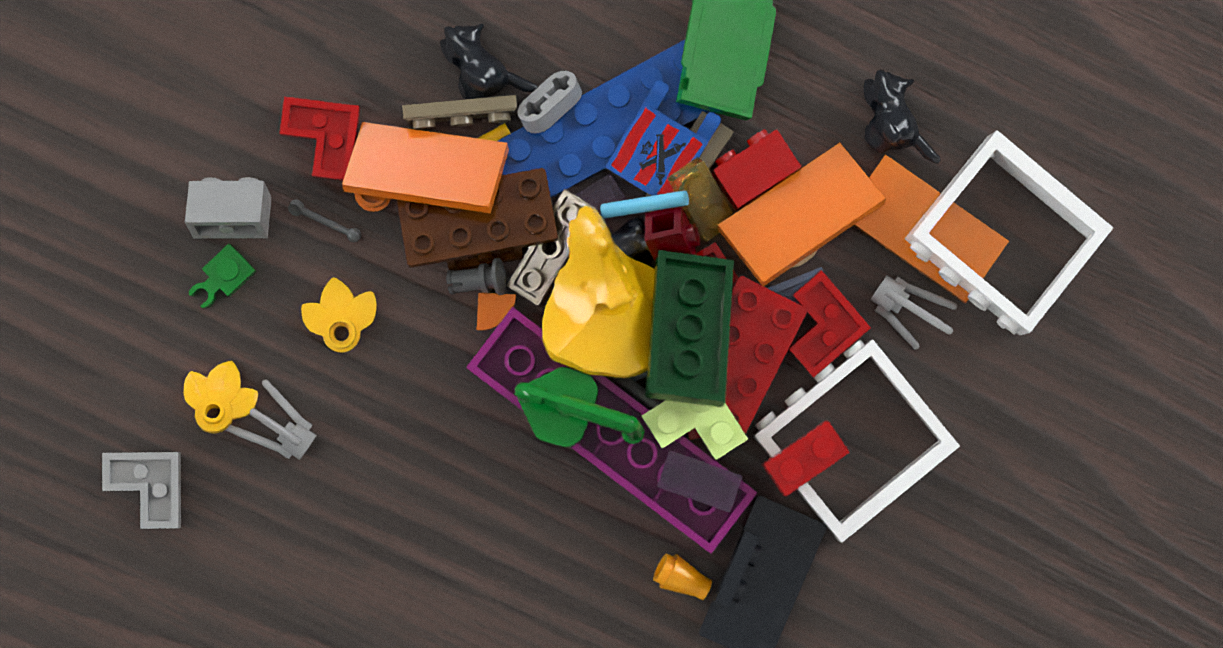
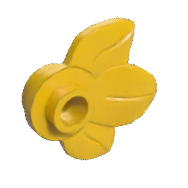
(337, 310)
(219, 391)

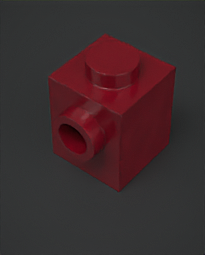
(670, 232)

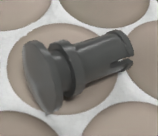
(481, 278)

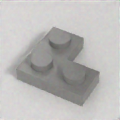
(155, 476)

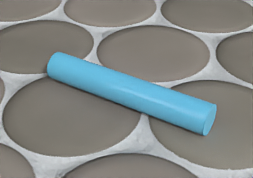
(644, 204)

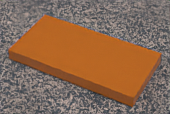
(426, 167)
(801, 214)
(956, 230)

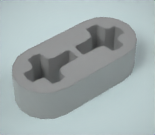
(549, 102)

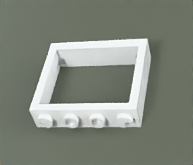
(1045, 188)
(899, 483)

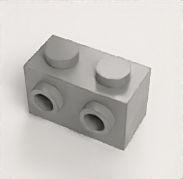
(228, 208)

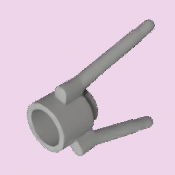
(892, 296)
(294, 438)

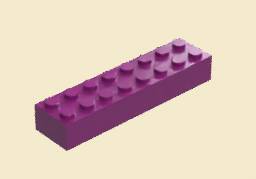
(518, 355)

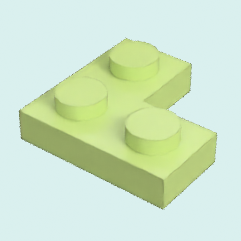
(714, 425)

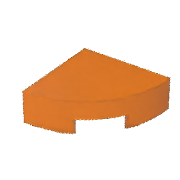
(493, 309)

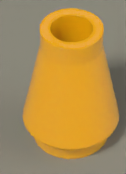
(679, 576)

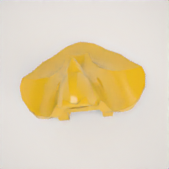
(599, 304)

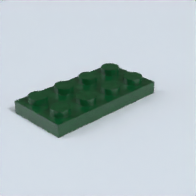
(690, 329)

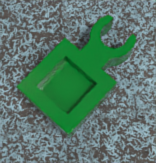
(226, 273)

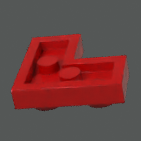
(328, 123)
(835, 328)

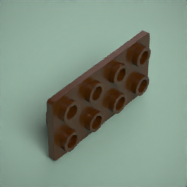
(468, 238)

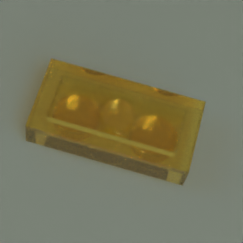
(706, 203)

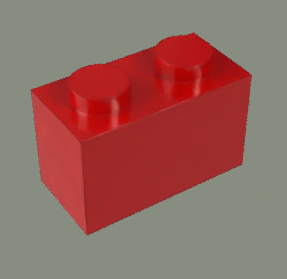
(755, 169)
(805, 458)

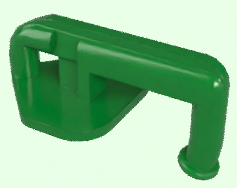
(564, 403)

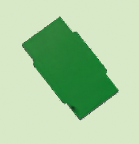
(726, 55)

